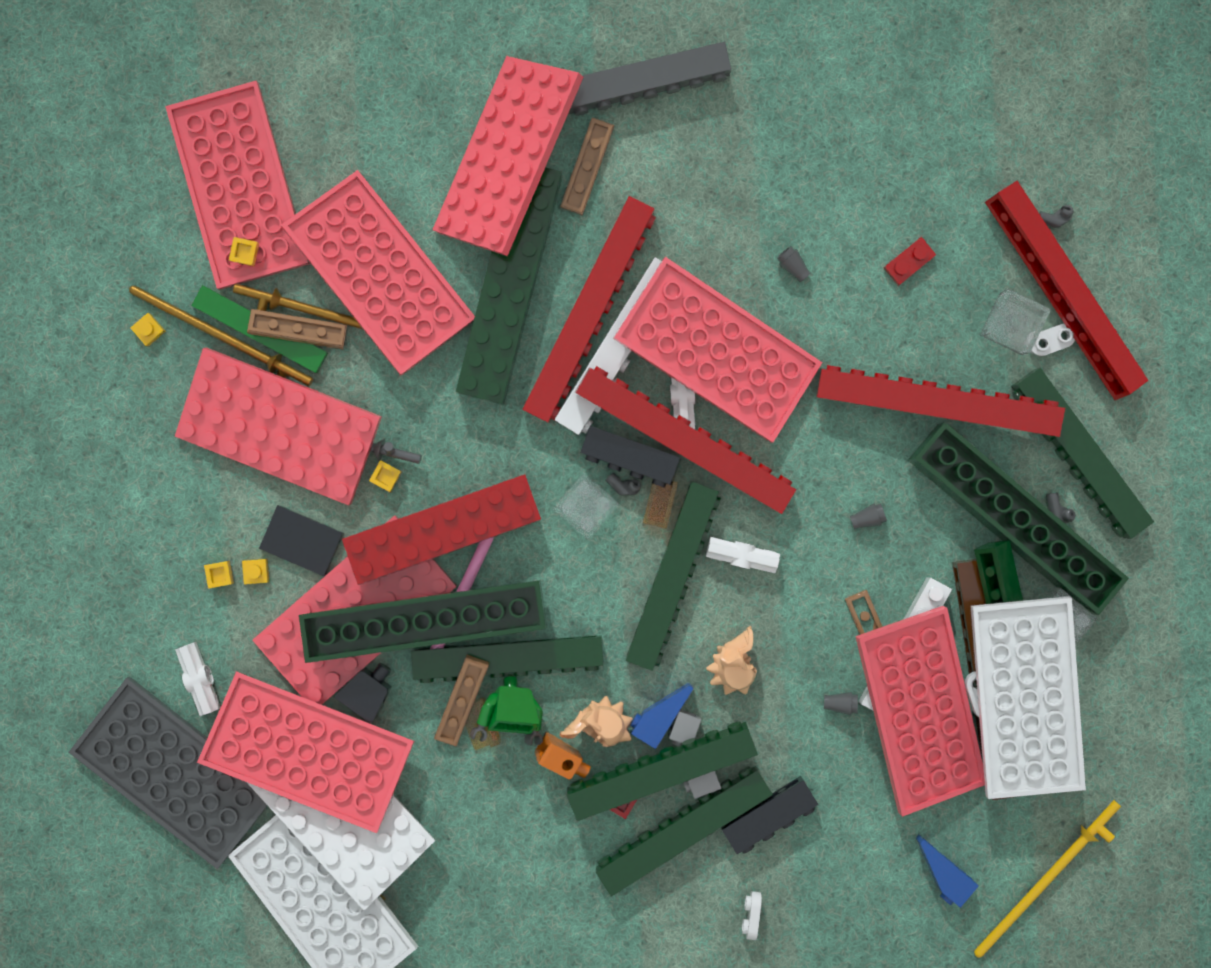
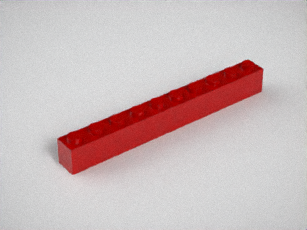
(1066, 291)
(589, 309)
(941, 402)
(685, 440)

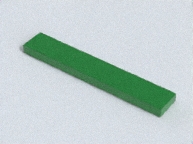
(238, 319)

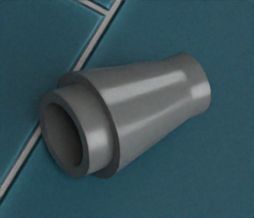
(793, 263)
(868, 517)
(842, 703)

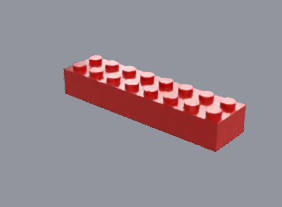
(441, 529)

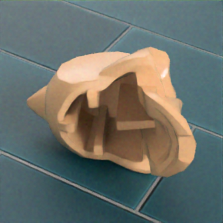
(733, 665)
(601, 722)

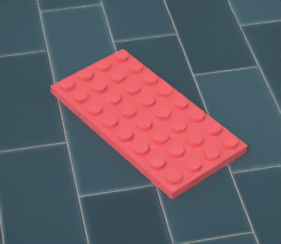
(507, 154)
(235, 181)
(378, 272)
(717, 350)
(277, 426)
(337, 590)
(921, 710)
(306, 752)

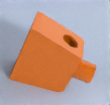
(553, 755)

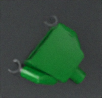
(511, 711)

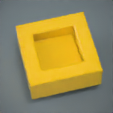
(244, 251)
(147, 329)
(385, 476)
(255, 571)
(218, 574)

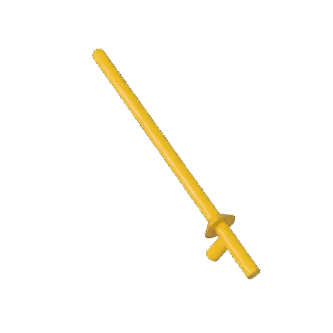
(1087, 835)

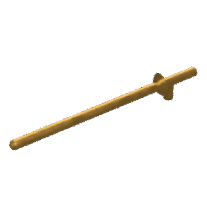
(277, 300)
(274, 363)

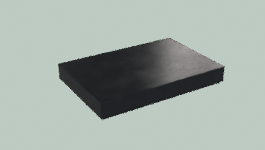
(301, 540)

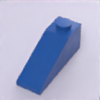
(657, 718)
(949, 878)

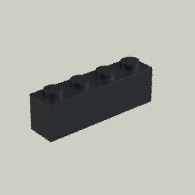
(630, 455)
(770, 815)

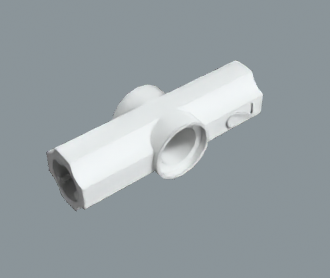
(682, 401)
(742, 555)
(198, 678)

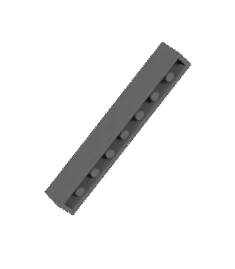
(652, 77)

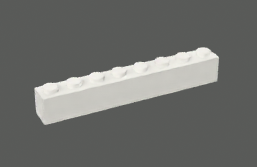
(609, 357)

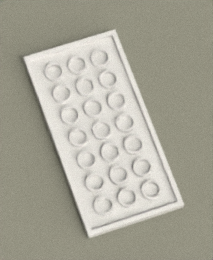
(1028, 697)
(354, 856)
(315, 908)

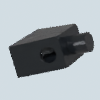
(366, 692)

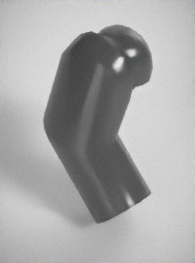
(1059, 218)
(623, 488)
(1064, 514)

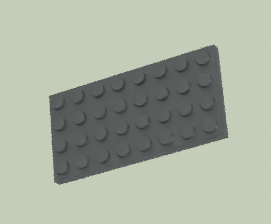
(153, 763)

